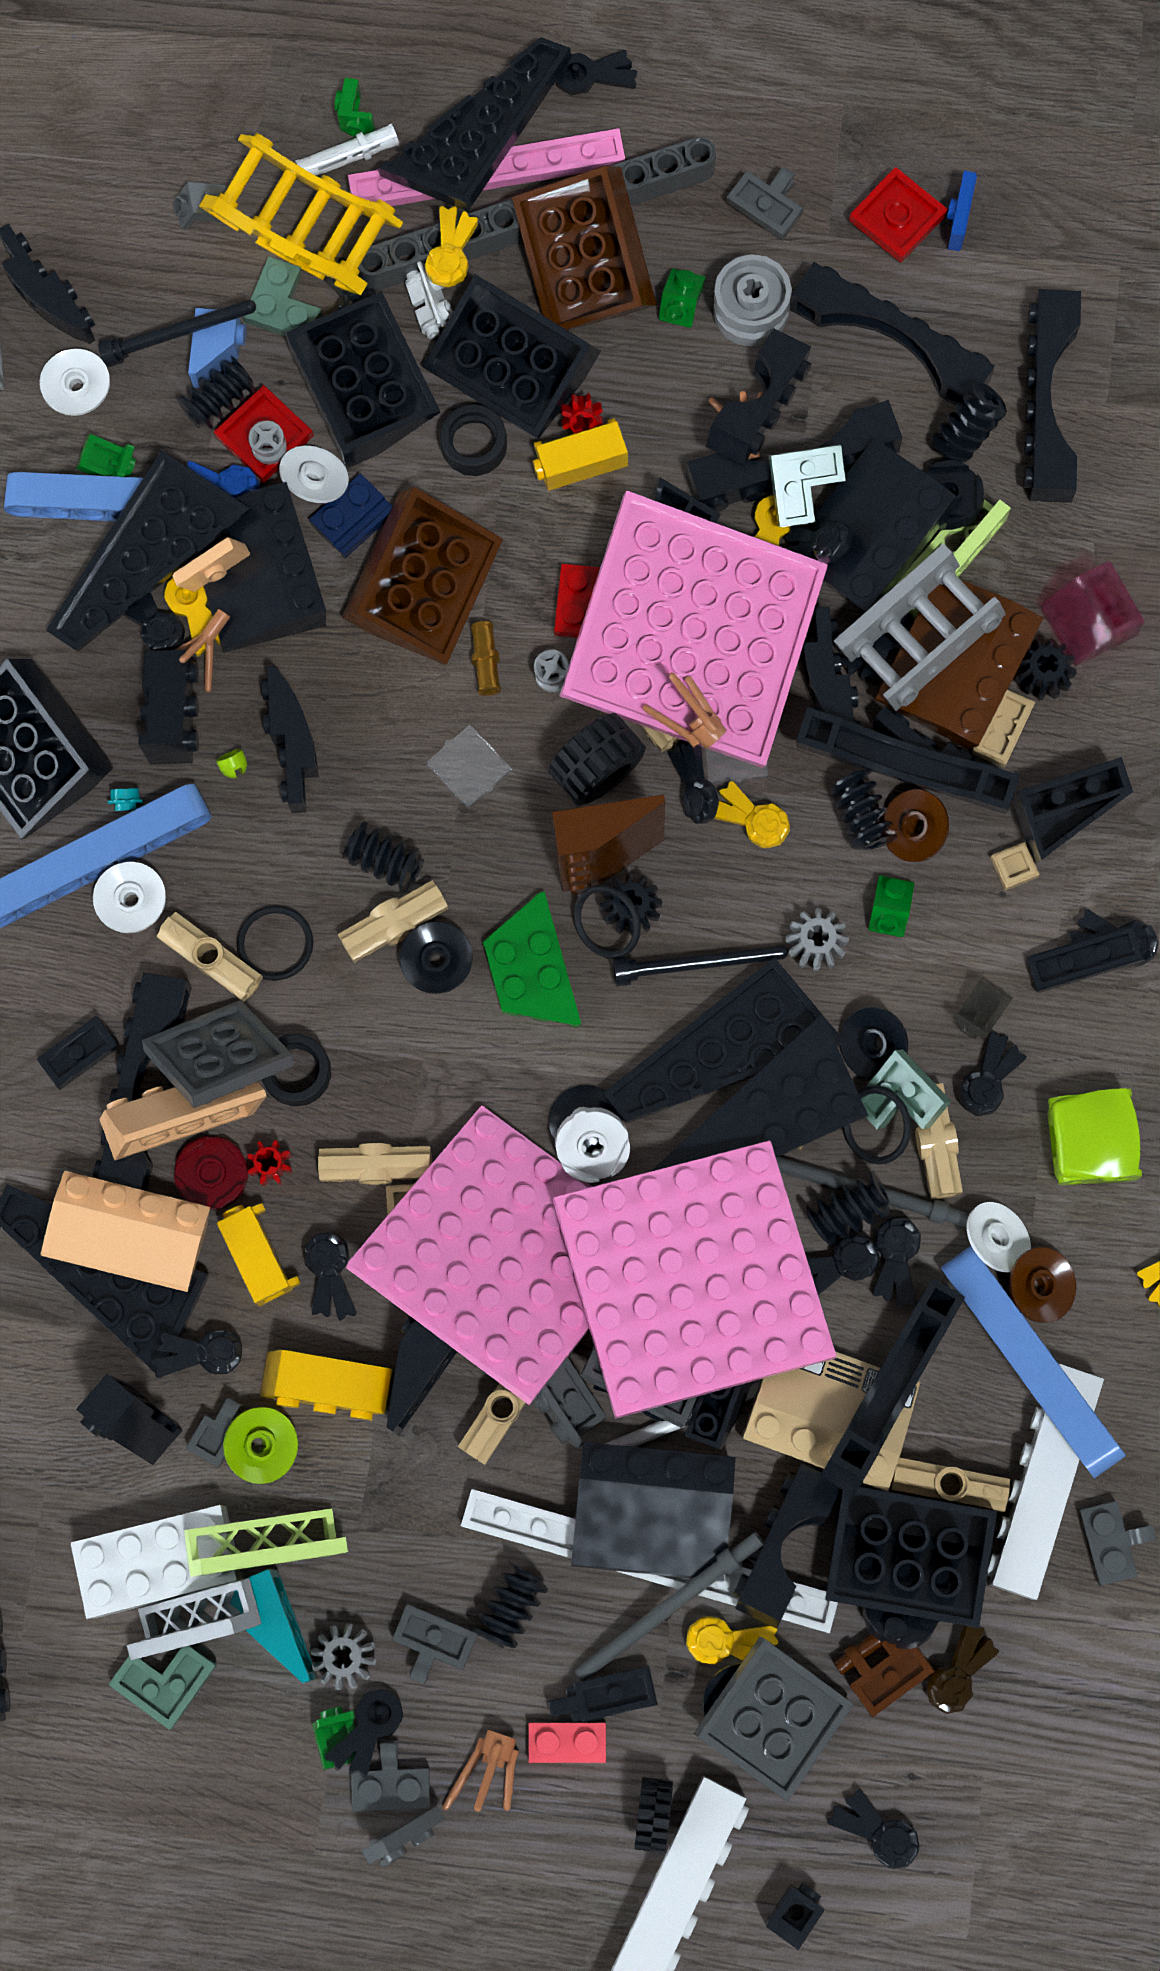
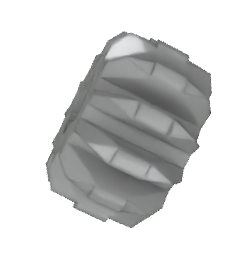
(827, 932)
(330, 1657)

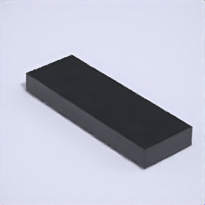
(1085, 958)

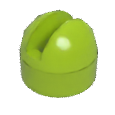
(232, 761)

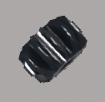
(1052, 679)
(641, 896)

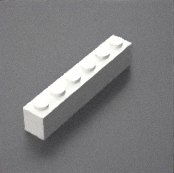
(1038, 1500)
(683, 1879)

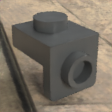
(188, 201)

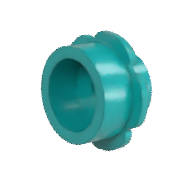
(125, 799)

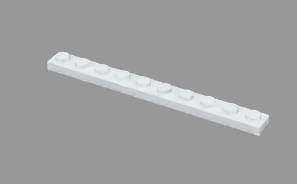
(556, 1533)

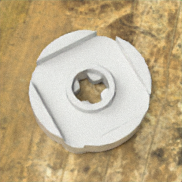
(584, 1125)

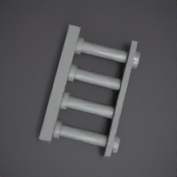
(912, 594)

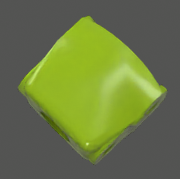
(1094, 1137)

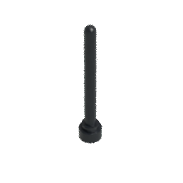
(115, 350)
(630, 970)

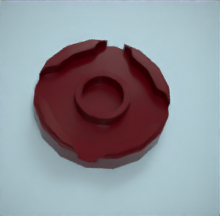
(211, 1172)

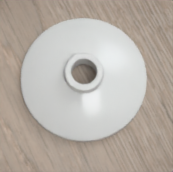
(68, 369)
(314, 474)
(117, 885)
(997, 1235)

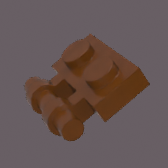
(888, 1678)

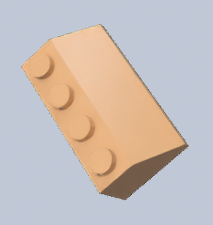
(168, 1116)
(125, 1231)

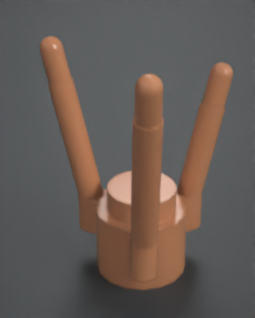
(706, 726)
(496, 1751)

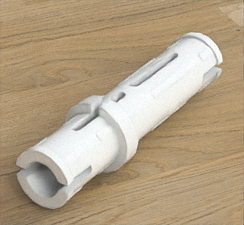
(353, 150)

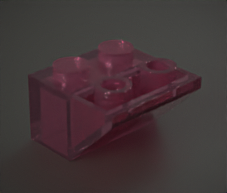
(1093, 613)

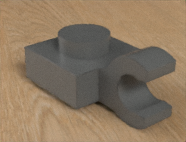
(210, 1434)

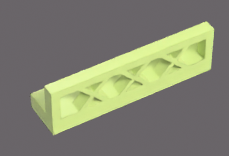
(972, 544)
(272, 1555)

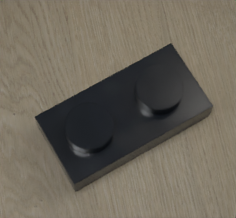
(77, 1053)

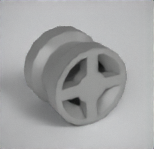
(266, 434)
(551, 662)

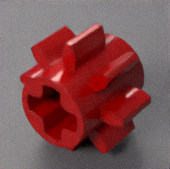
(584, 406)
(266, 1153)

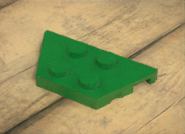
(531, 967)

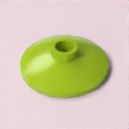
(278, 1448)

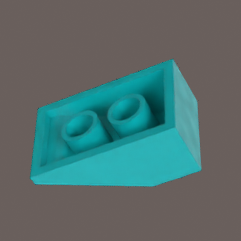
(279, 1626)

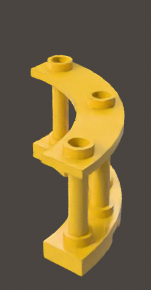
(292, 247)

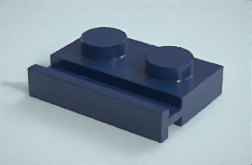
(352, 517)

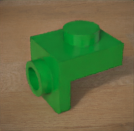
(347, 105)
(681, 297)
(105, 458)
(891, 906)
(330, 1731)

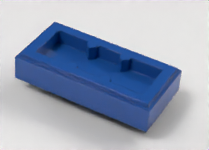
(960, 209)

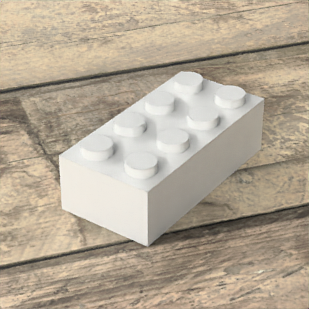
(147, 1563)

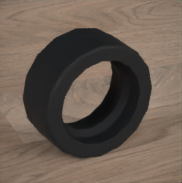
(473, 414)
(322, 1078)

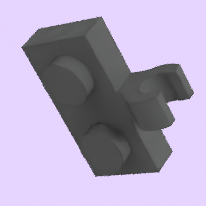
(766, 202)
(1110, 1542)
(434, 1640)
(391, 1786)
(391, 1844)

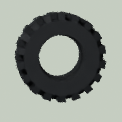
(596, 759)

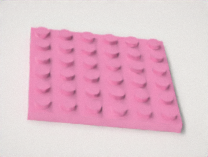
(699, 606)
(484, 1255)
(693, 1279)

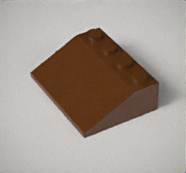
(584, 249)
(422, 576)
(970, 689)
(605, 839)

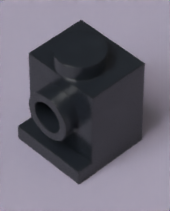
(795, 1930)

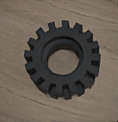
(653, 1815)

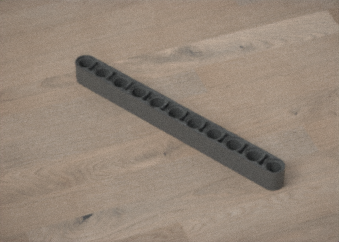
(494, 238)

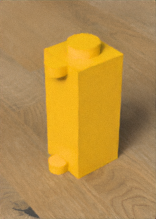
(580, 456)
(255, 1254)

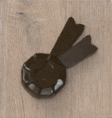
(952, 1684)

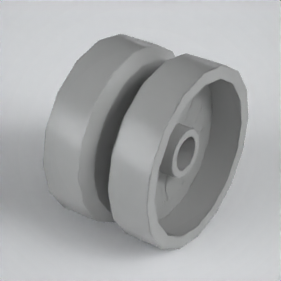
(751, 299)

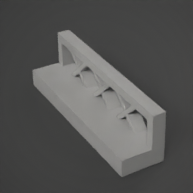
(195, 1632)

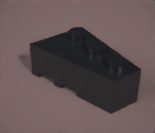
(128, 1418)

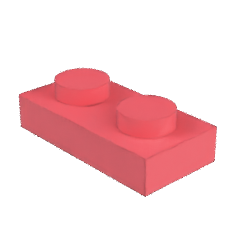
(567, 1742)

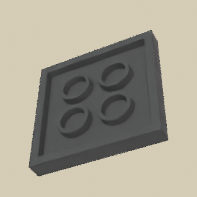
(217, 1053)
(773, 1718)

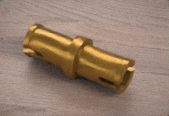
(485, 658)

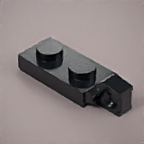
(606, 1696)

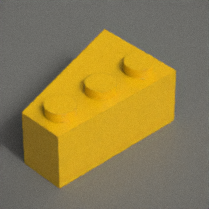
(325, 1384)

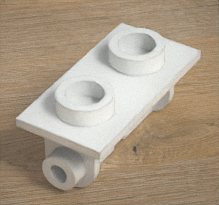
(436, 311)

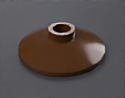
(905, 814)
(1055, 1284)

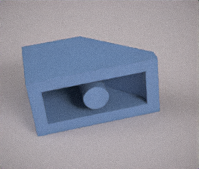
(214, 346)

